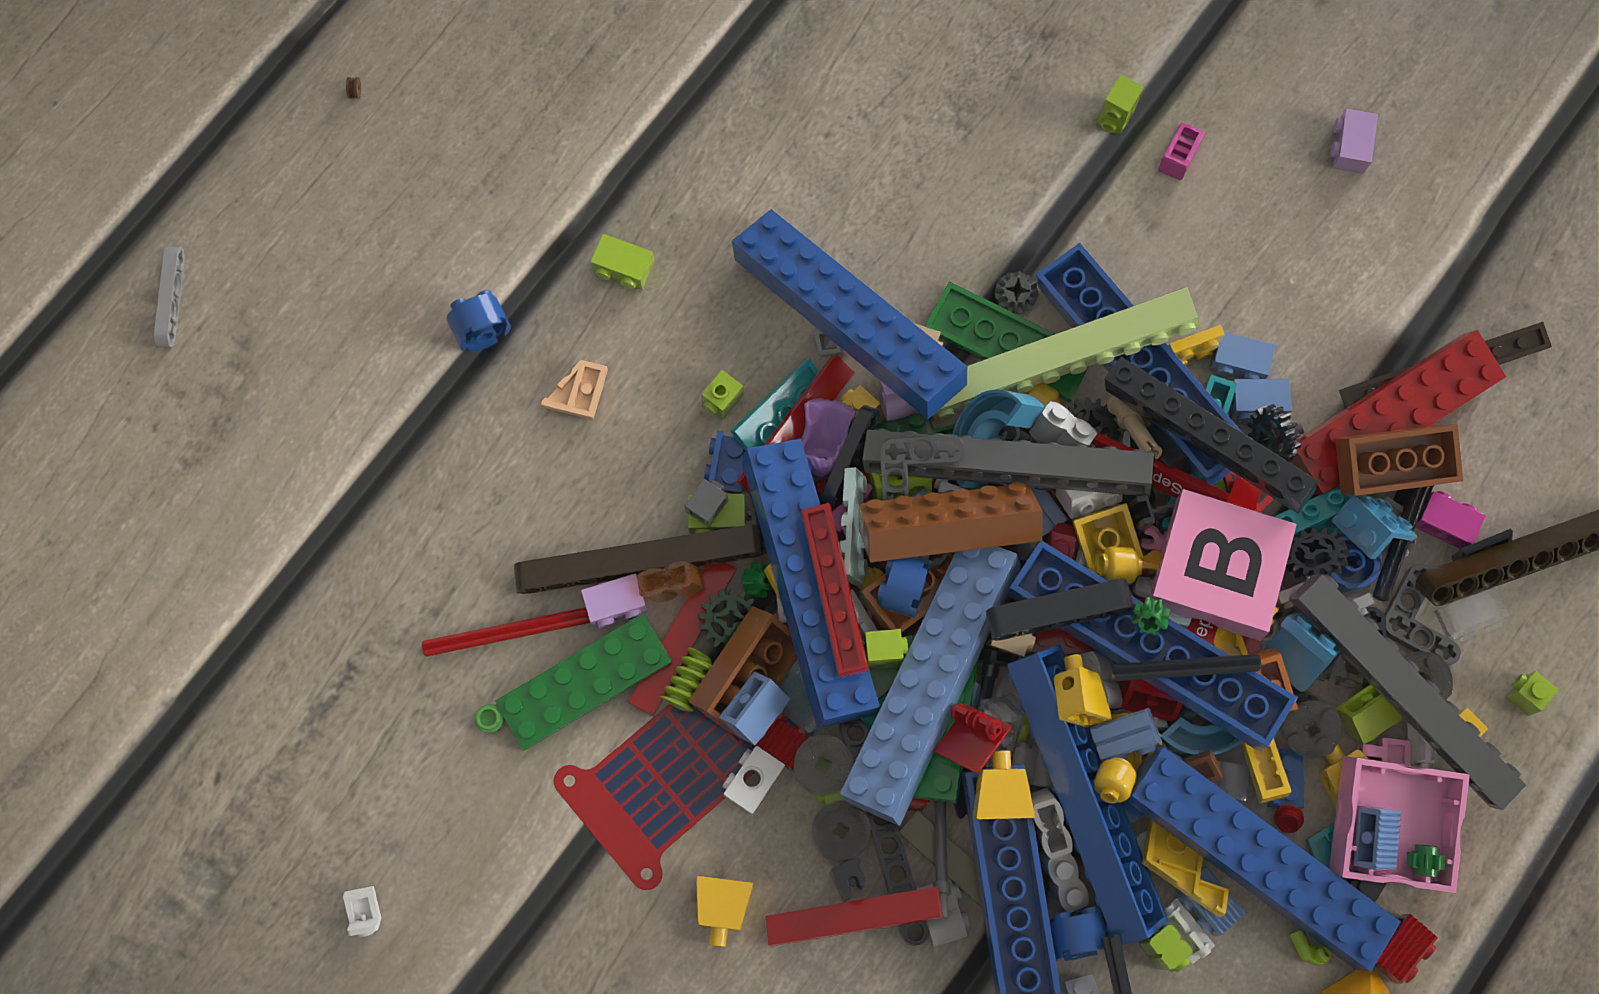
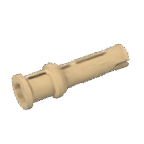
(1131, 421)

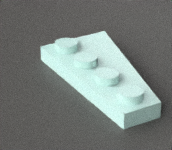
(853, 548)

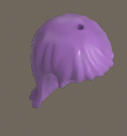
(825, 433)

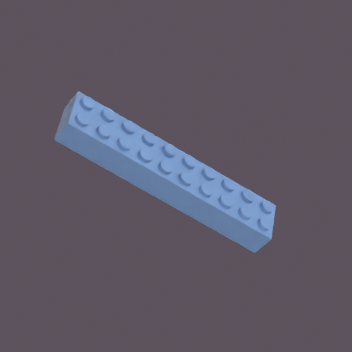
(929, 683)

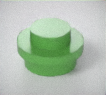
(489, 718)

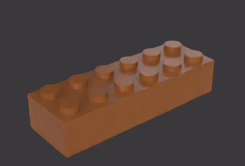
(950, 522)

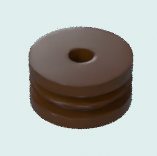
(353, 87)

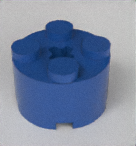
(477, 321)
(1360, 574)
(904, 585)
(1078, 935)

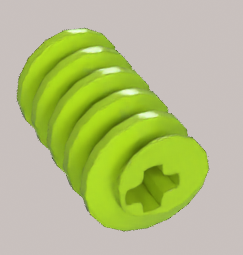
(689, 681)

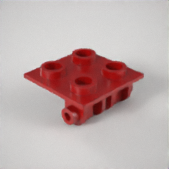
(971, 737)

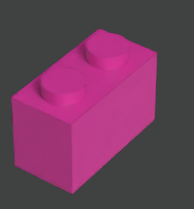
(1450, 520)

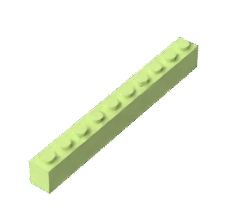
(1078, 348)

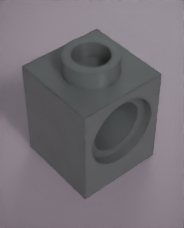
(707, 502)

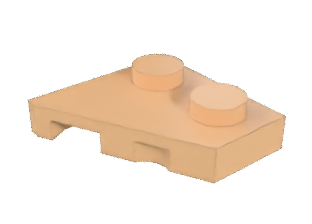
(579, 391)

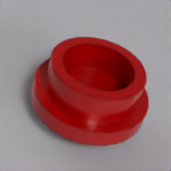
(1289, 818)

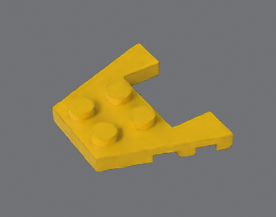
(1181, 868)

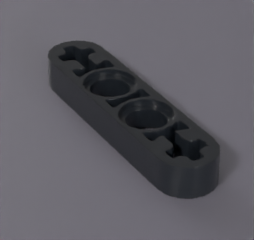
(850, 455)

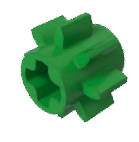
(756, 581)
(1151, 616)
(1425, 860)

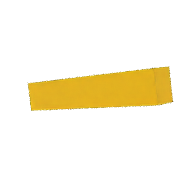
(1264, 767)

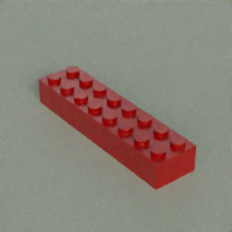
(1407, 401)

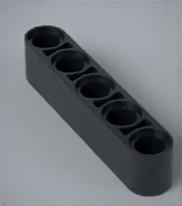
(1059, 609)

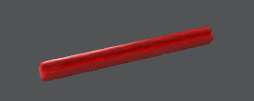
(505, 632)

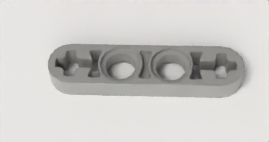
(169, 296)

